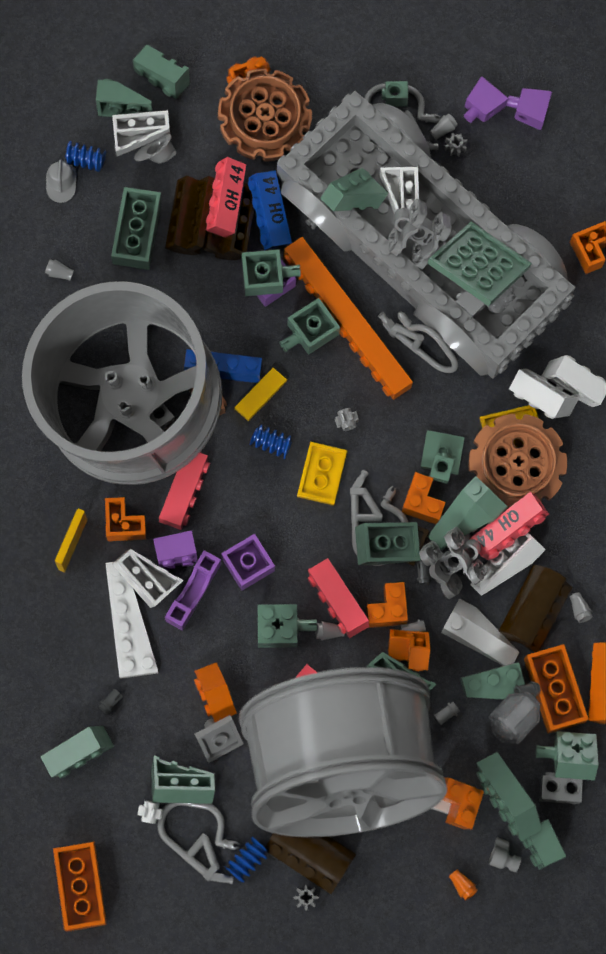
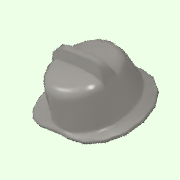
(157, 151)
(61, 181)

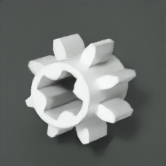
(150, 812)

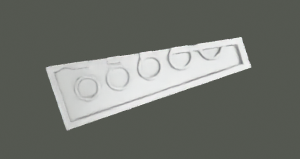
(130, 635)

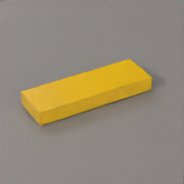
(260, 394)

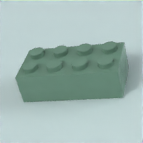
(136, 228)
(508, 796)

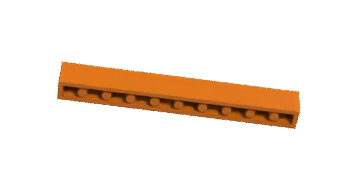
(351, 322)

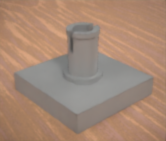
(218, 738)

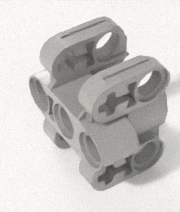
(415, 219)
(449, 580)

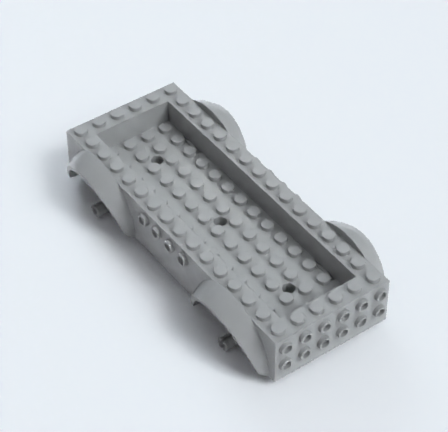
(382, 137)

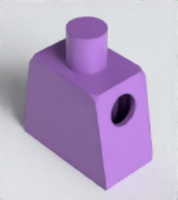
(484, 101)
(530, 106)

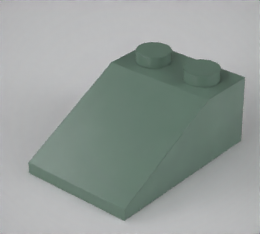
(118, 99)
(387, 543)

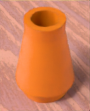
(463, 885)

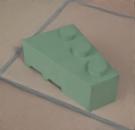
(161, 72)
(180, 784)

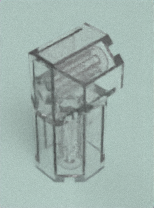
(515, 717)

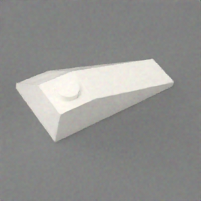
(509, 562)
(478, 633)

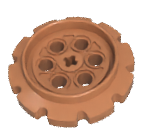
(272, 87)
(533, 436)

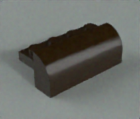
(189, 215)
(237, 243)
(536, 608)
(315, 858)

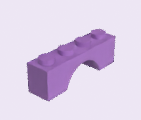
(187, 601)

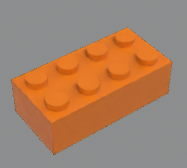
(559, 693)
(79, 886)

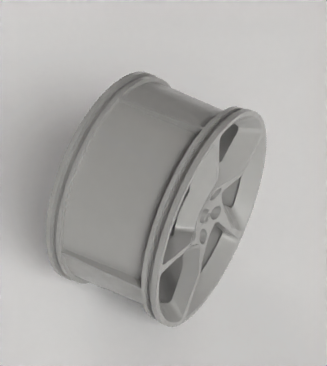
(126, 390)
(341, 752)

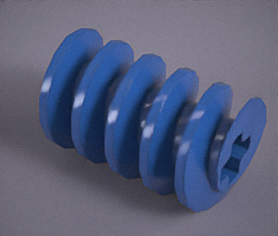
(85, 157)
(271, 440)
(247, 860)

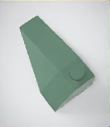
(469, 511)

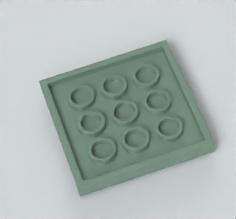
(479, 263)

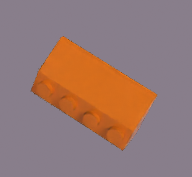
(597, 707)

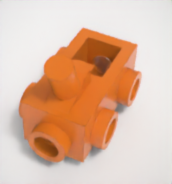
(241, 69)

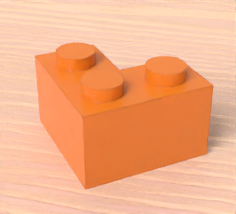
(588, 246)
(418, 502)
(123, 527)
(391, 612)
(410, 646)
(214, 690)
(464, 803)

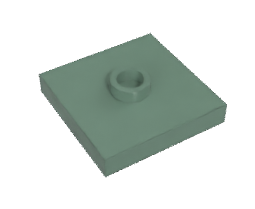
(442, 443)

